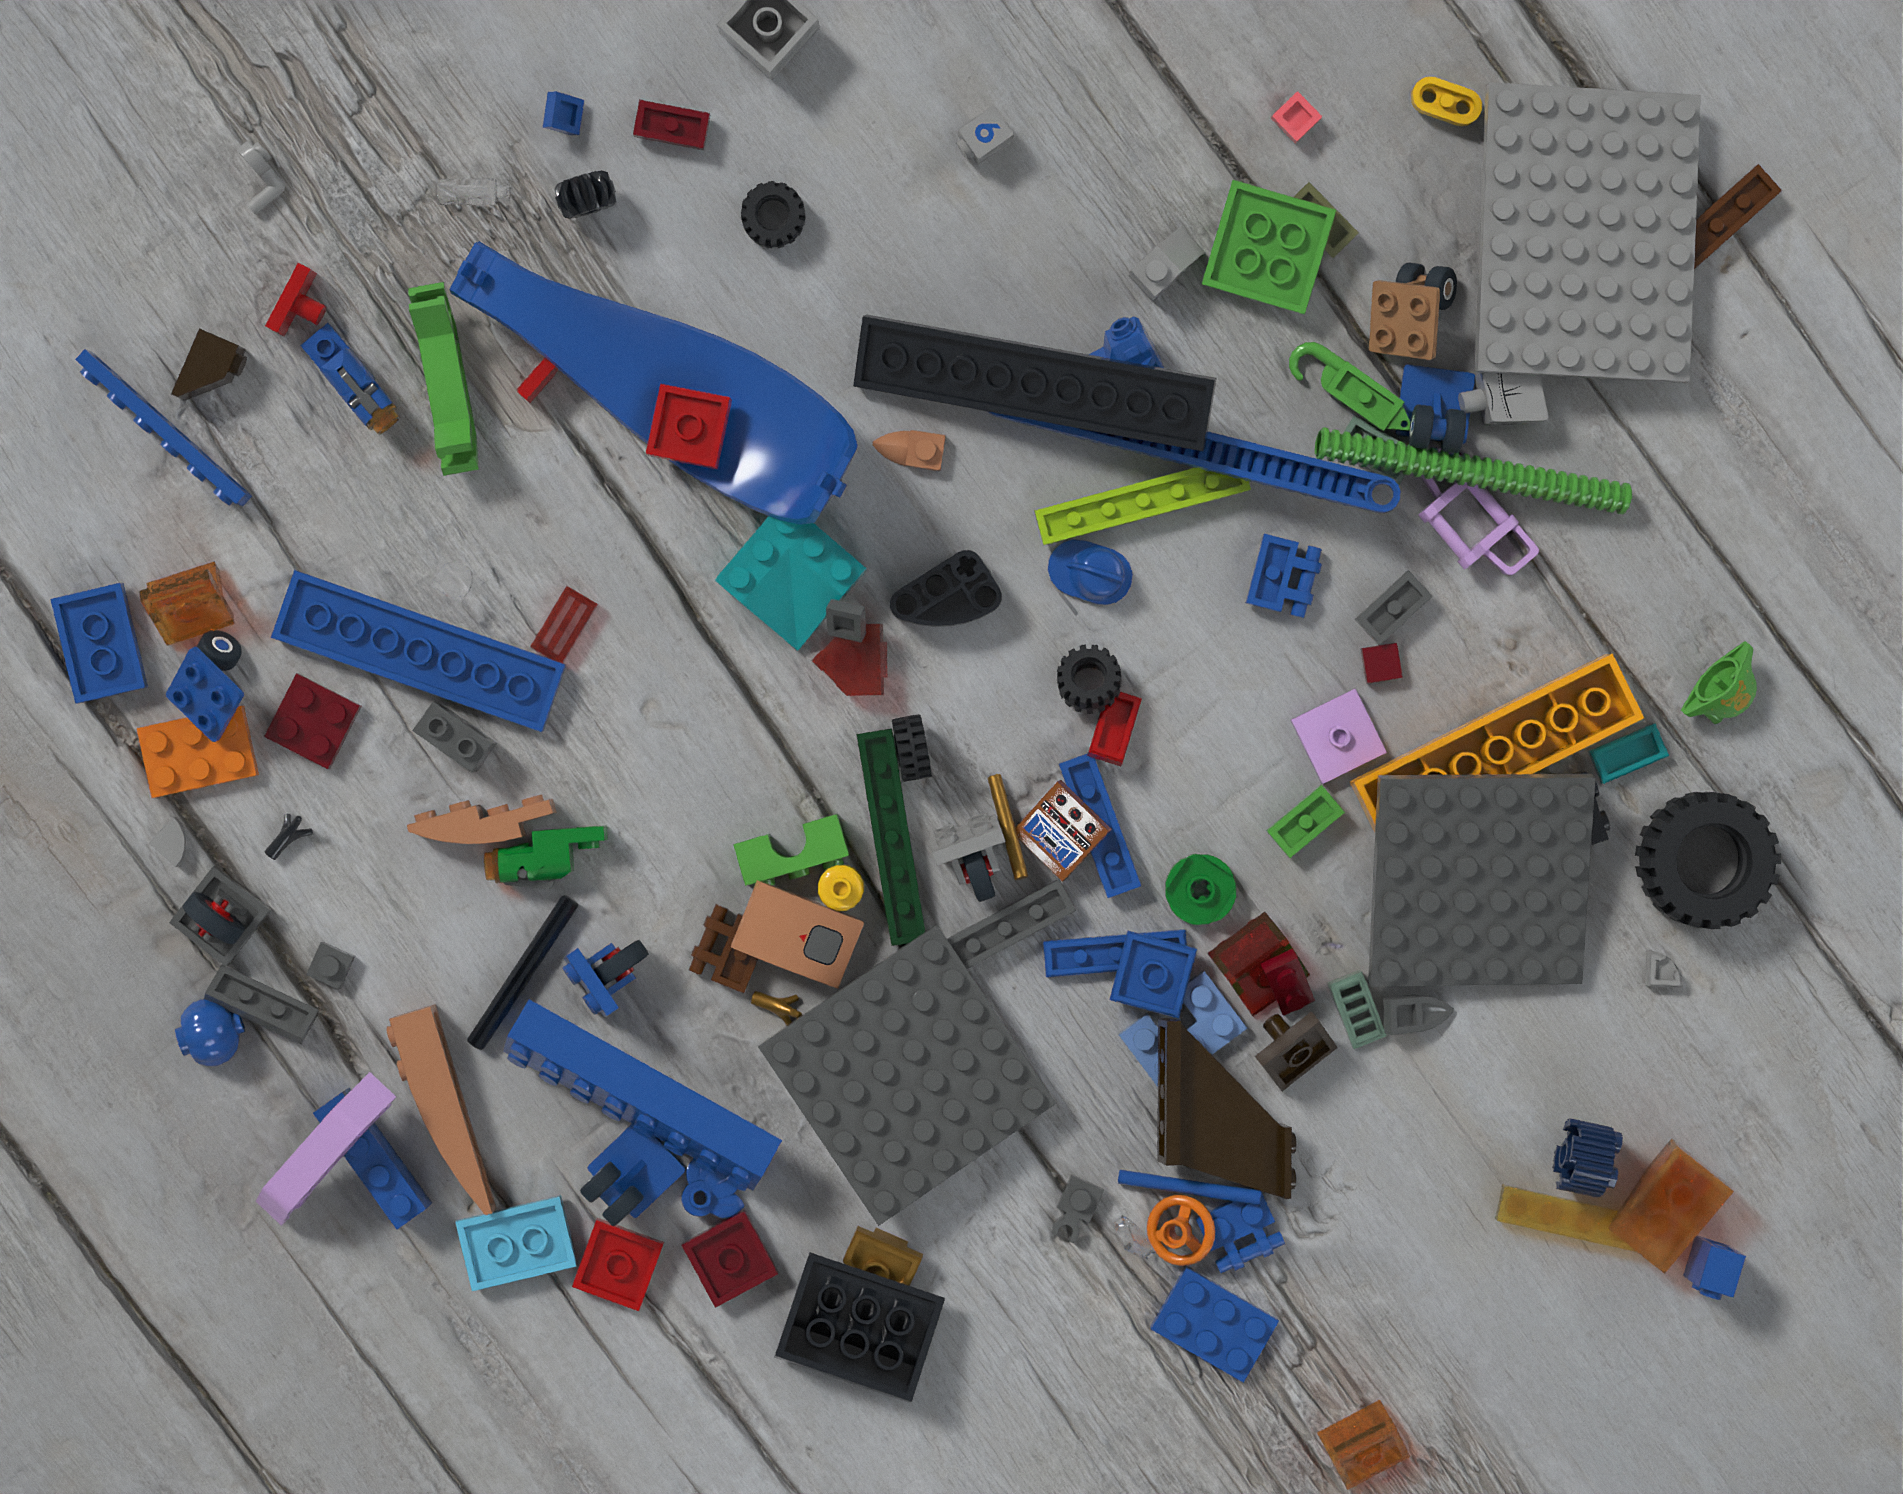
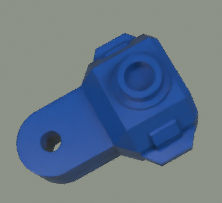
(1129, 342)

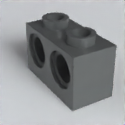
(454, 736)

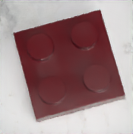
(313, 721)
(730, 1258)

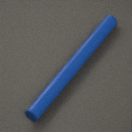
(1189, 1187)

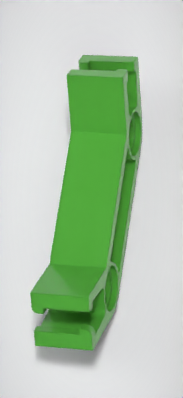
(445, 378)

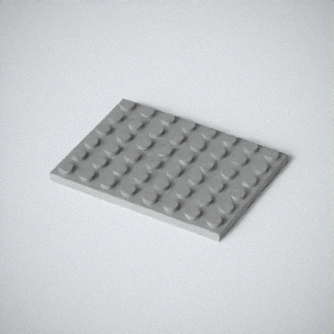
(1587, 233)

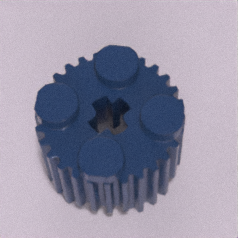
(1587, 1158)

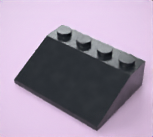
(859, 1327)

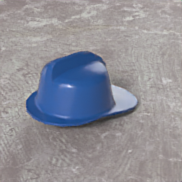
(1090, 572)

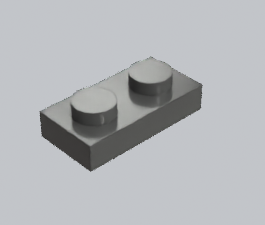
(1393, 607)

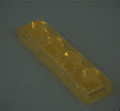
(1558, 1216)

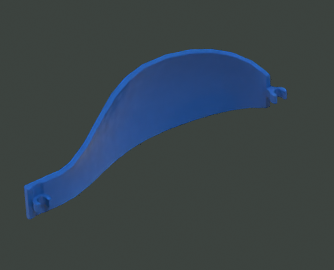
(781, 437)

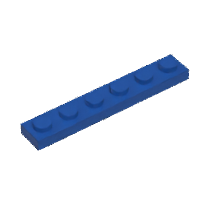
(151, 419)

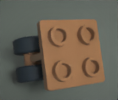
(1408, 310)

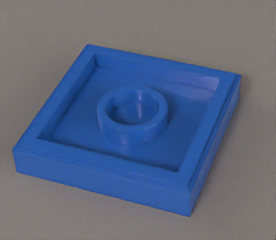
(1153, 974)

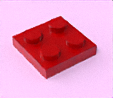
(688, 426)
(618, 1264)

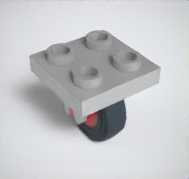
(967, 842)

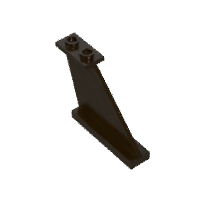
(1214, 1122)

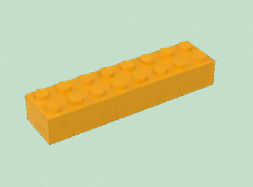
(1523, 732)

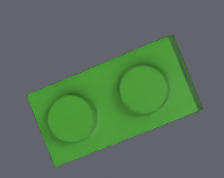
(1305, 821)

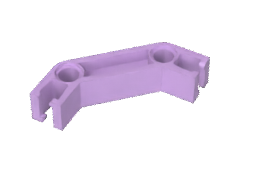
(324, 1148)

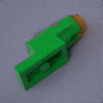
(543, 861)

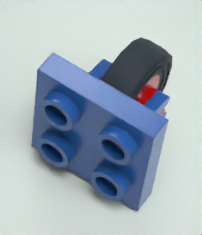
(616, 965)

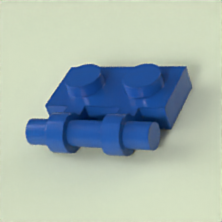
(1273, 572)
(1235, 1221)

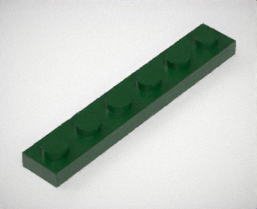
(891, 836)

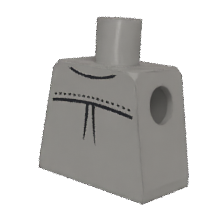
(1506, 399)

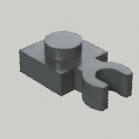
(1078, 1202)

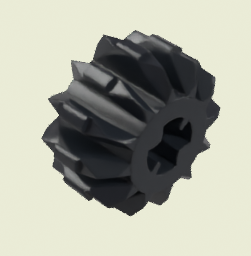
(585, 194)

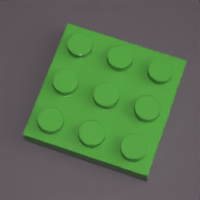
(1269, 247)

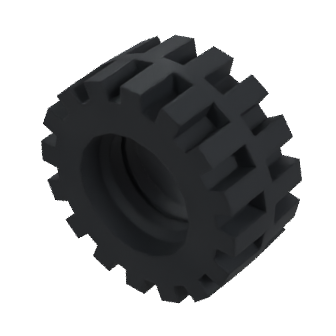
(768, 192)
(1093, 698)
(911, 747)

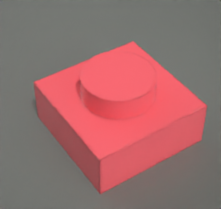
(1296, 117)

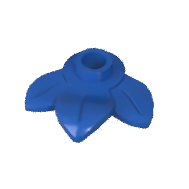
(719, 1193)

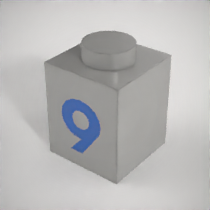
(984, 136)

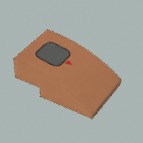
(797, 934)

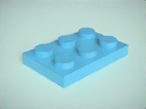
(516, 1243)

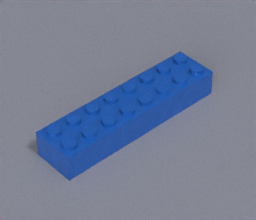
(640, 1096)

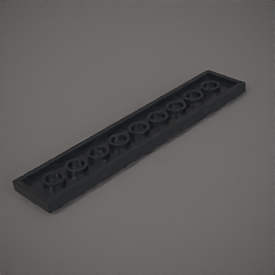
(1034, 382)

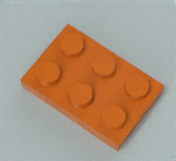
(185, 759)

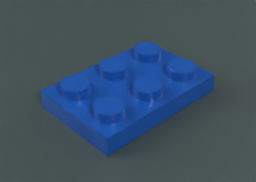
(99, 643)
(1214, 1324)

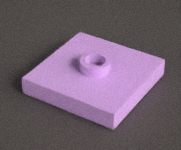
(1338, 736)

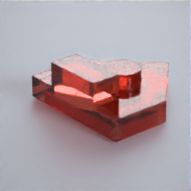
(855, 665)

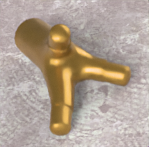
(779, 1006)

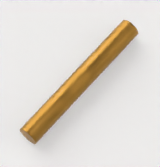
(1007, 826)

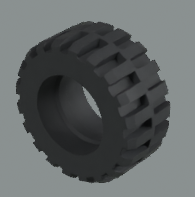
(1755, 860)

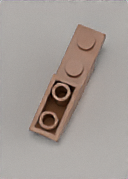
(468, 826)

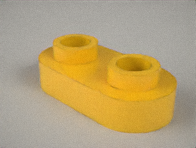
(1446, 98)

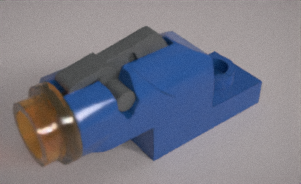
(351, 379)

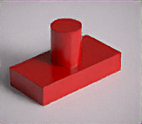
(295, 302)

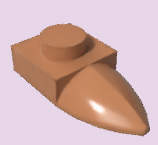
(912, 448)

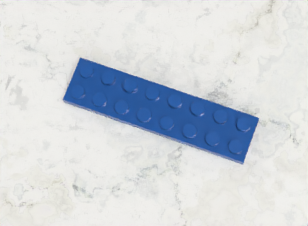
(418, 651)

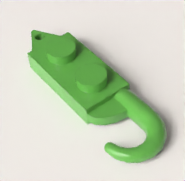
(1353, 388)

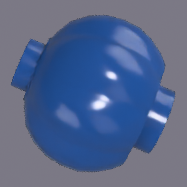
(209, 1033)

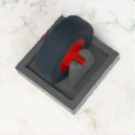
(220, 916)

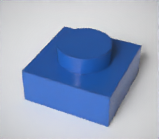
(563, 113)

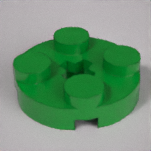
(1220, 884)

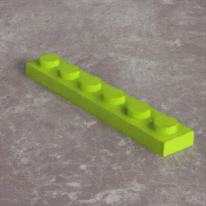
(1134, 503)

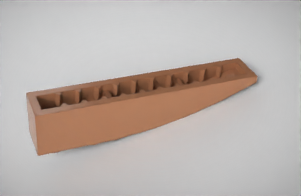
(439, 1098)

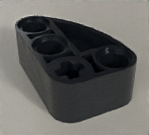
(957, 603)

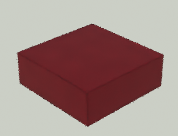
(1381, 663)

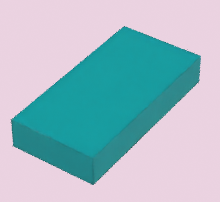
(1628, 753)

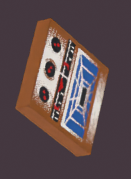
(1061, 830)

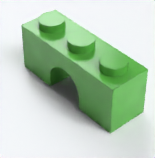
(823, 846)

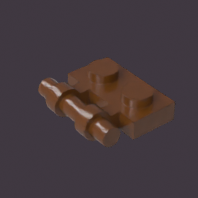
(732, 966)

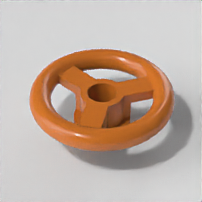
(1171, 1239)

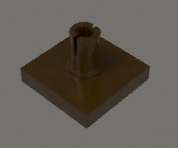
(1294, 1048)

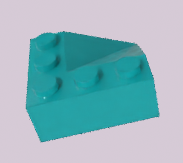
(790, 577)

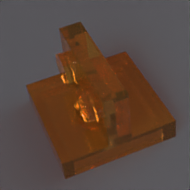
(187, 603)
(1363, 1444)

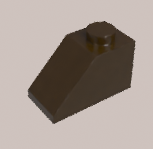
(209, 365)

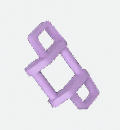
(1465, 554)

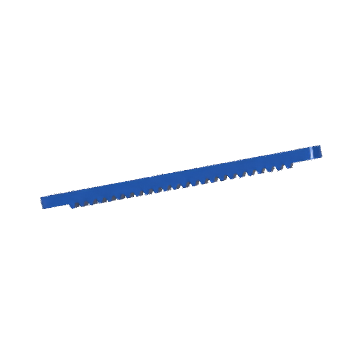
(1254, 464)

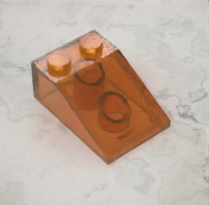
(1669, 1206)

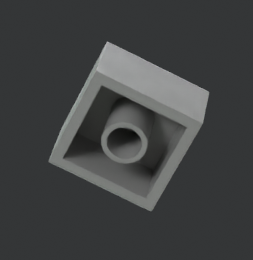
(768, 31)

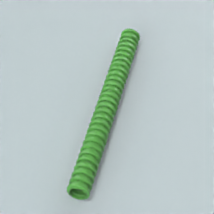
(1473, 471)

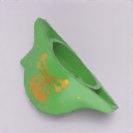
(1725, 687)

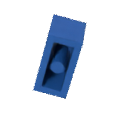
(1714, 1268)

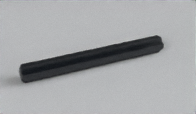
(522, 972)

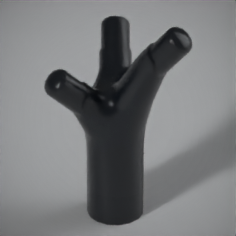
(286, 836)

